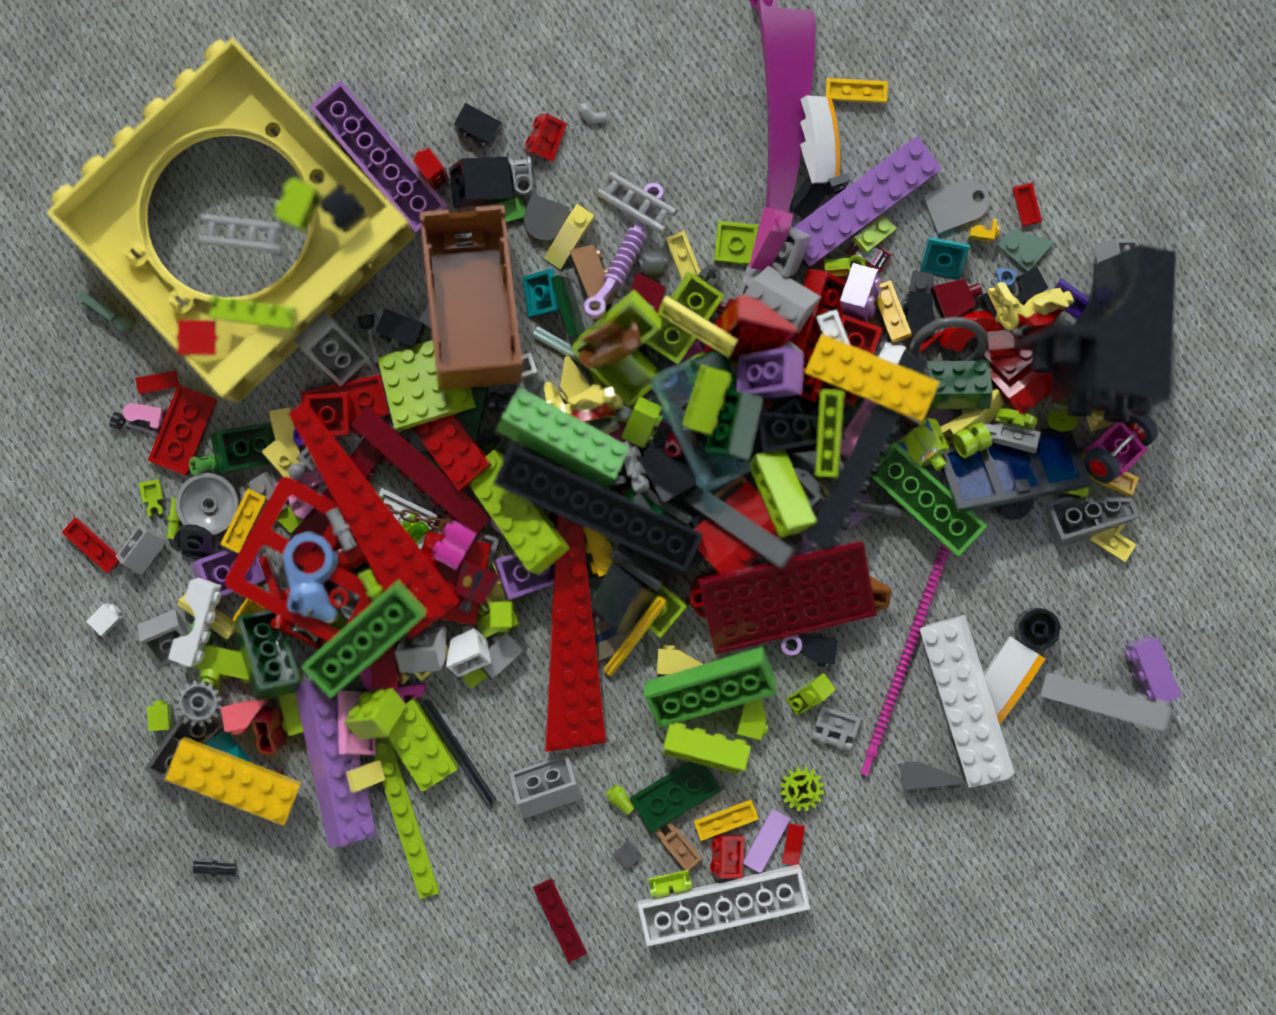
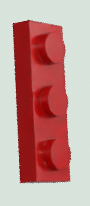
(91, 544)

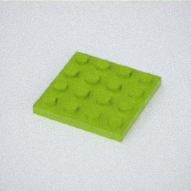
(413, 388)

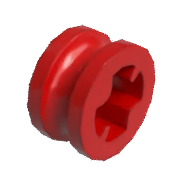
(334, 602)

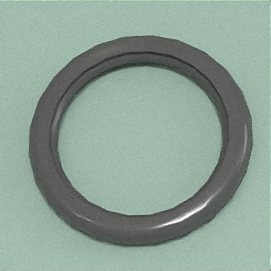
(948, 323)

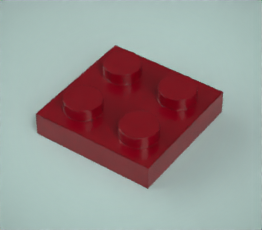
(1012, 367)

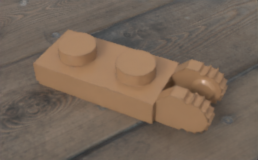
(680, 847)

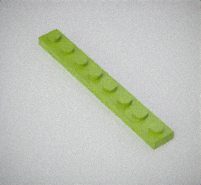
(406, 820)

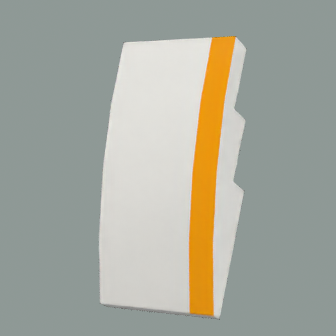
(822, 139)
(1010, 675)

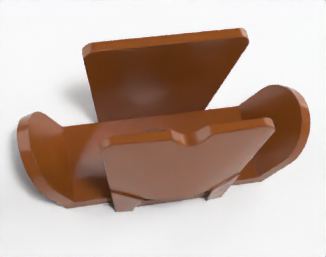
(606, 353)

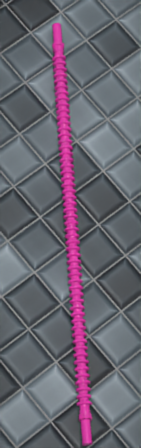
(905, 658)

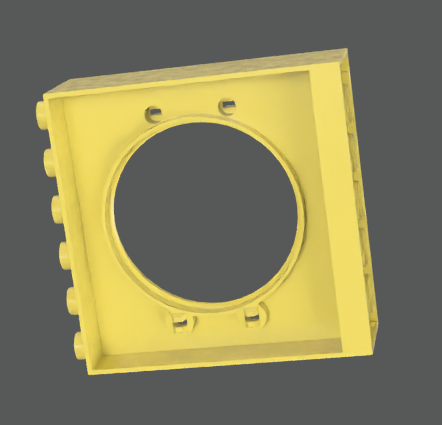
(227, 98)

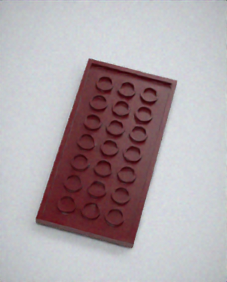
(779, 603)

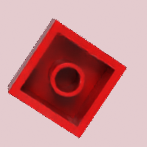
(333, 411)

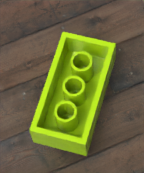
(696, 297)
(421, 747)
(706, 749)

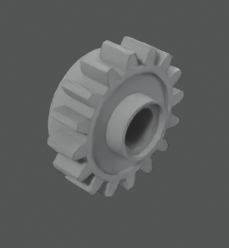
(193, 714)

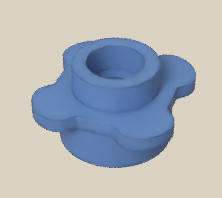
(1010, 274)

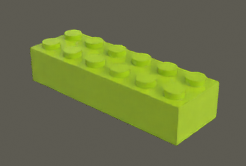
(519, 520)

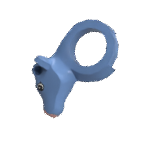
(307, 590)

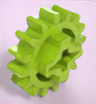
(807, 779)

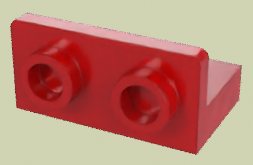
(545, 136)
(727, 856)

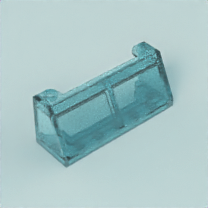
(709, 469)

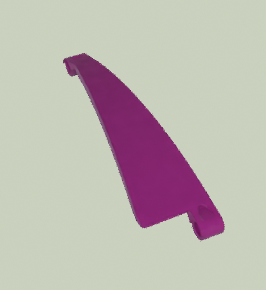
(789, 66)

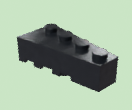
(786, 431)

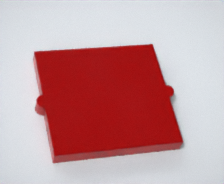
(197, 337)

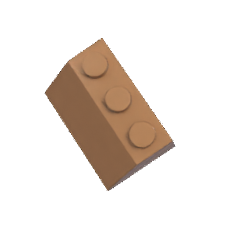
(591, 272)

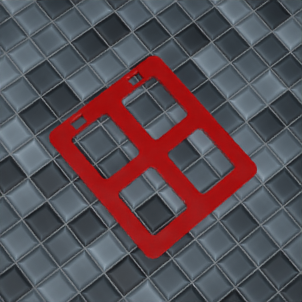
(312, 561)

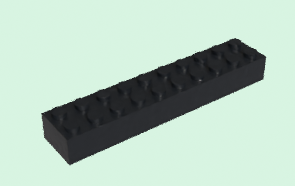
(860, 466)
(597, 508)

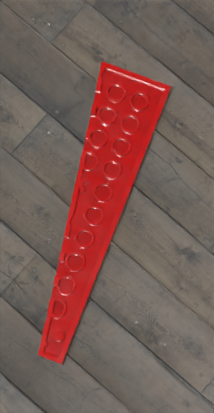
(377, 530)
(574, 683)

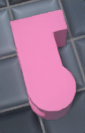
(138, 412)
(299, 507)

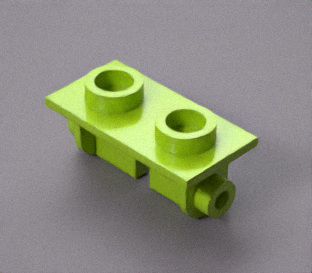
(678, 881)

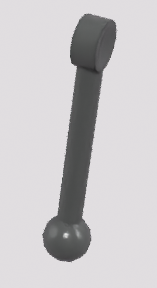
(647, 661)

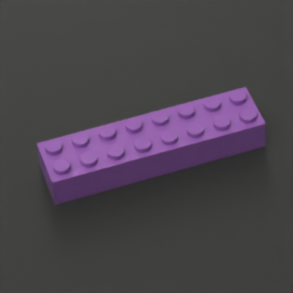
(376, 155)
(867, 199)
(344, 813)

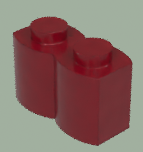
(269, 730)

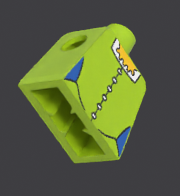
(926, 444)

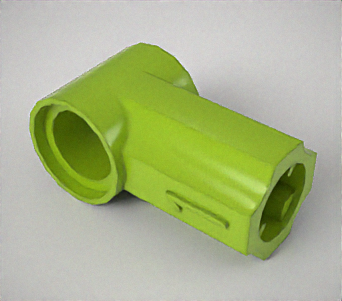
(841, 266)

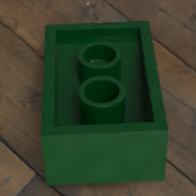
(241, 447)

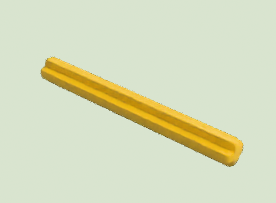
(635, 635)

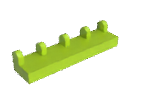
(252, 313)

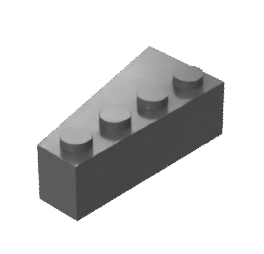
(162, 759)

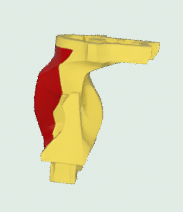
(1037, 312)
(587, 405)

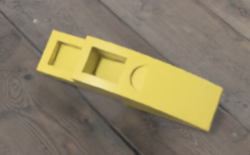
(971, 417)

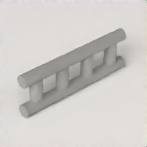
(638, 214)
(232, 224)

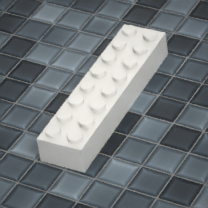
(967, 701)
(723, 905)

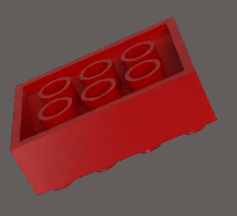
(753, 326)
(1027, 388)
(722, 548)
(477, 554)

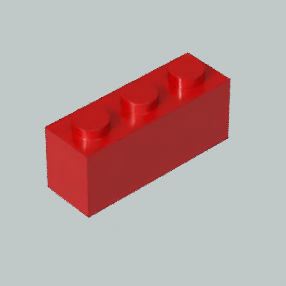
(430, 168)

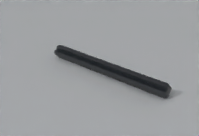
(458, 752)

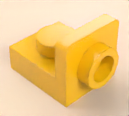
(981, 234)

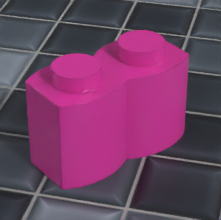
(453, 545)

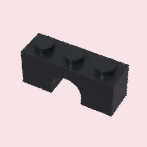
(1029, 284)

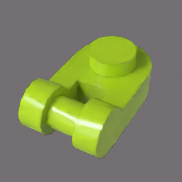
(211, 677)

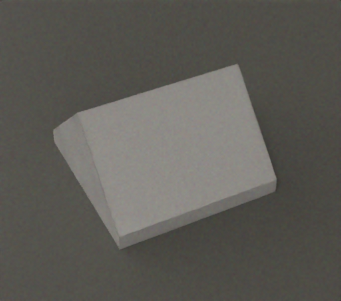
(792, 252)

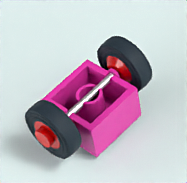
(1119, 447)

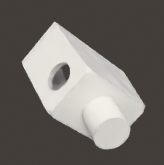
(467, 652)

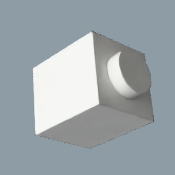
(105, 619)

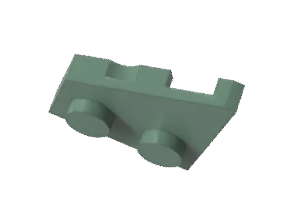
(1024, 248)

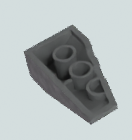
(1079, 519)

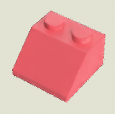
(239, 716)

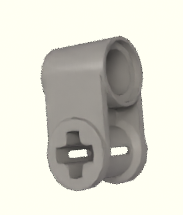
(522, 173)

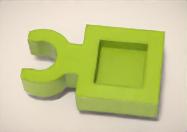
(151, 493)

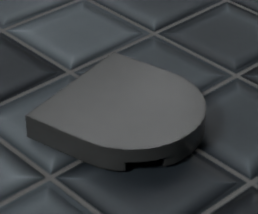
(544, 217)

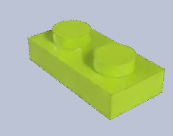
(874, 234)

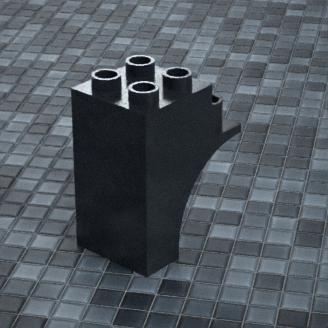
(1121, 343)

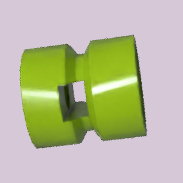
(972, 440)

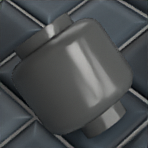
(651, 264)

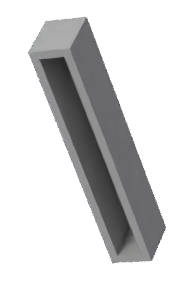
(1107, 702)

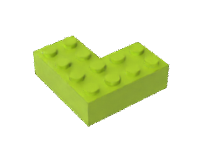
(633, 373)

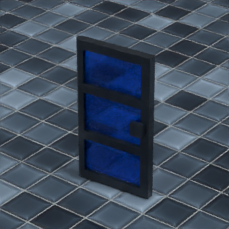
(1013, 475)

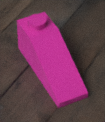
(770, 237)

